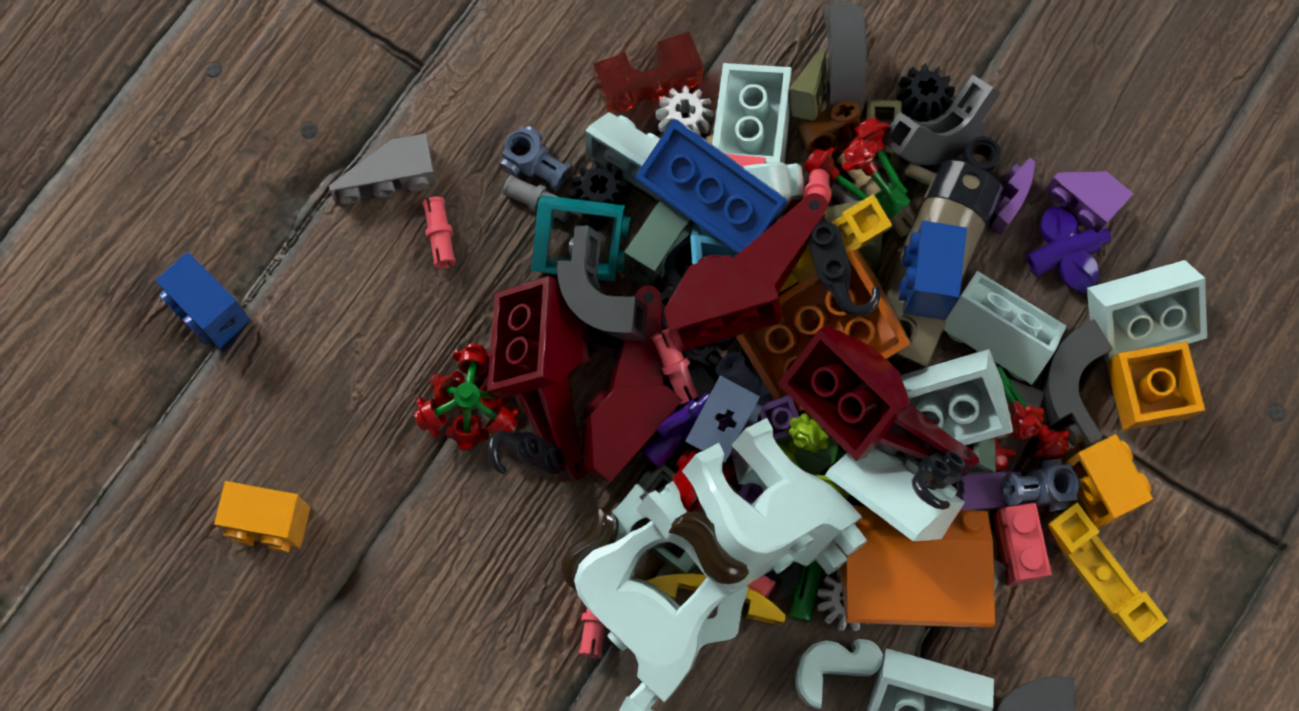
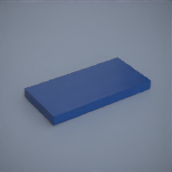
(710, 187)

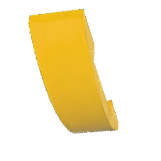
(857, 228)
(1104, 575)
(758, 609)

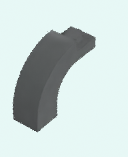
(845, 53)
(948, 134)
(578, 280)
(1061, 382)
(1040, 695)

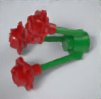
(860, 156)
(1027, 422)

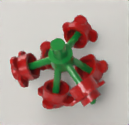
(453, 392)

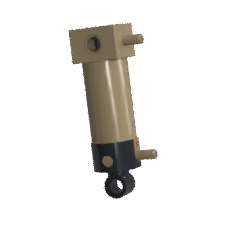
(957, 195)

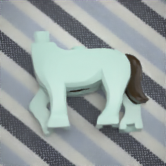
(739, 542)
(639, 613)

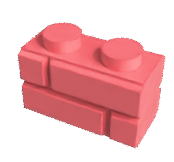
(1021, 544)

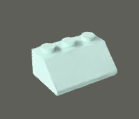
(753, 111)
(622, 145)
(1151, 308)
(1007, 325)
(961, 397)
(885, 487)
(925, 685)

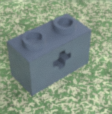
(724, 397)

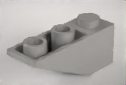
(393, 167)

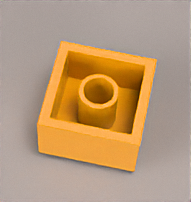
(1155, 386)
(1109, 481)
(263, 516)

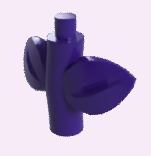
(1068, 250)
(674, 433)

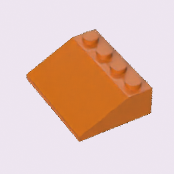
(813, 307)
(921, 580)

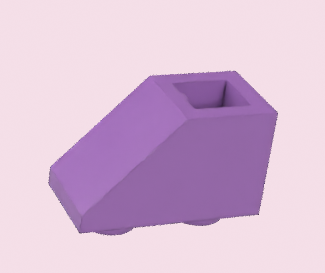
(1090, 196)

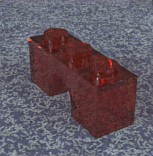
(624, 86)

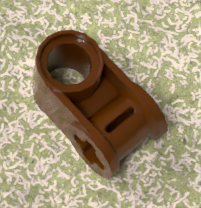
(831, 128)

